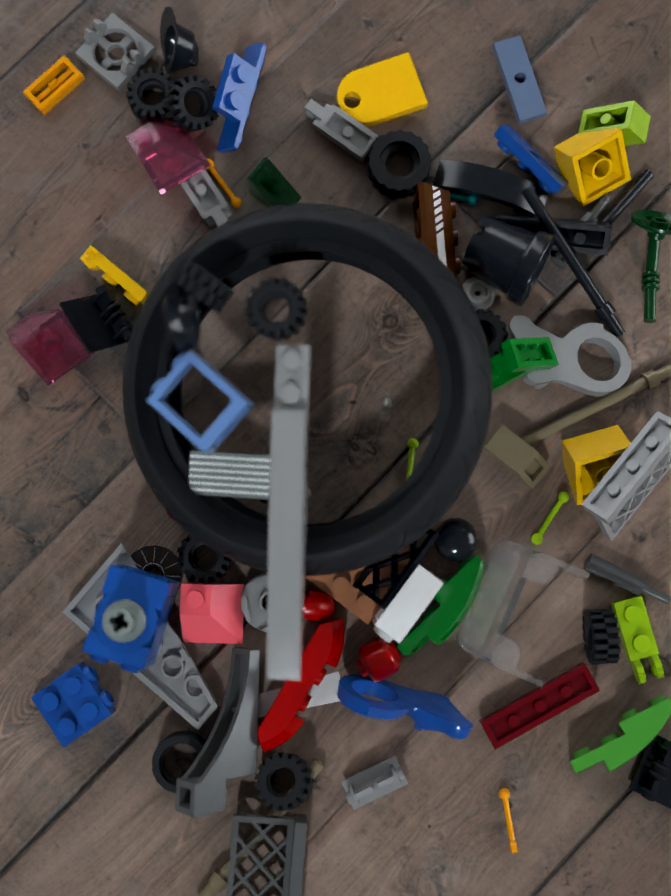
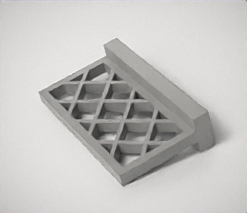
(632, 477)

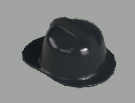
(177, 43)

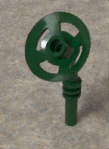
(656, 230)

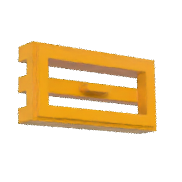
(57, 88)

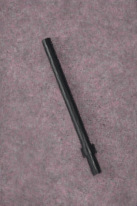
(604, 308)

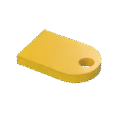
(384, 91)

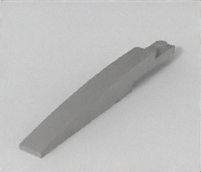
(287, 512)

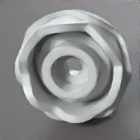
(486, 291)

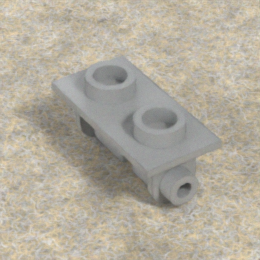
(374, 782)

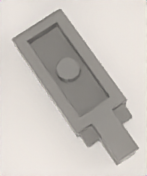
(341, 129)
(206, 199)

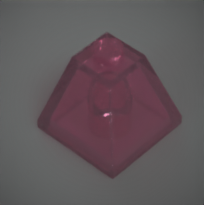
(166, 154)
(48, 344)

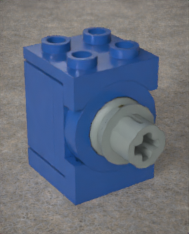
(131, 617)

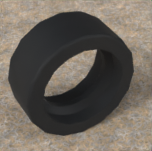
(158, 760)

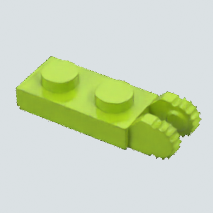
(637, 636)

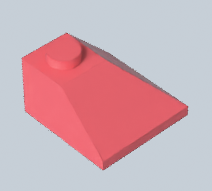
(211, 613)

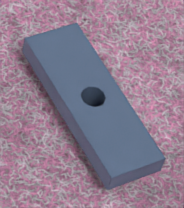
(514, 66)

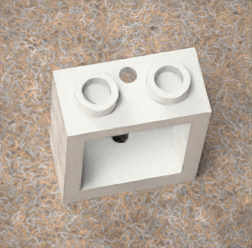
(406, 605)

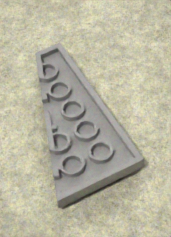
(174, 673)

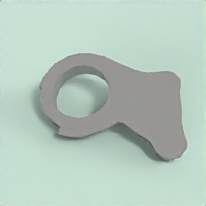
(566, 349)

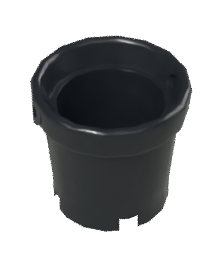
(507, 257)

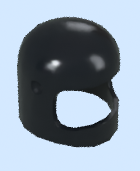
(456, 539)

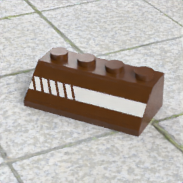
(434, 225)

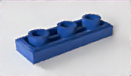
(530, 159)

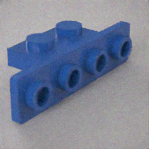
(236, 93)

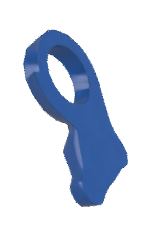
(427, 709)

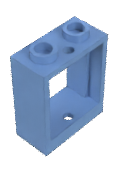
(223, 424)

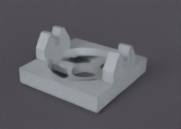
(129, 66)

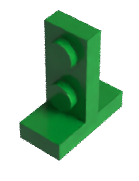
(520, 358)

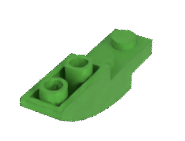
(637, 732)

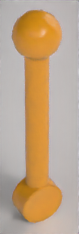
(235, 201)
(504, 794)

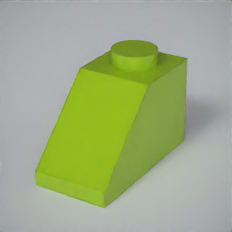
(625, 115)

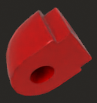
(318, 606)

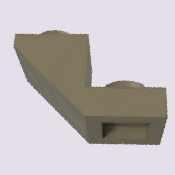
(516, 455)

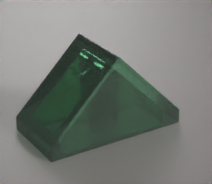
(270, 186)

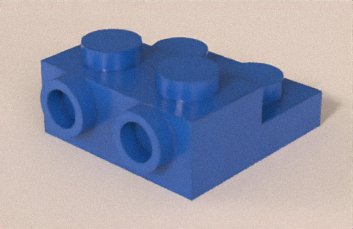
(74, 703)

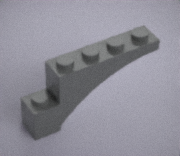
(231, 744)

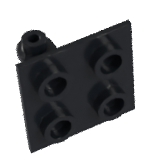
(98, 320)
(654, 772)

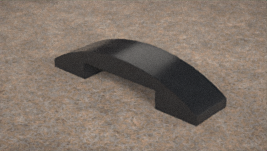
(486, 184)

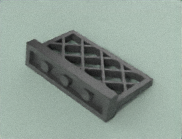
(293, 857)

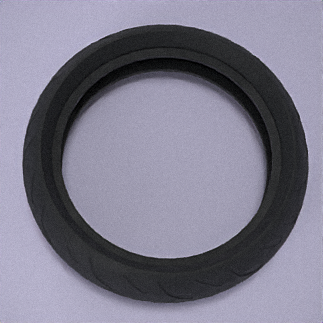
(462, 354)

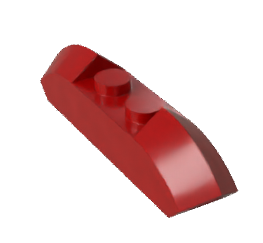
(282, 717)

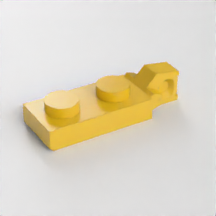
(114, 275)

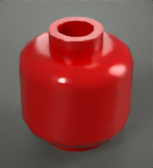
(378, 659)

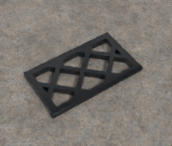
(396, 580)

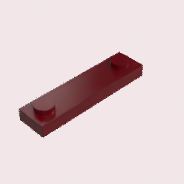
(539, 705)

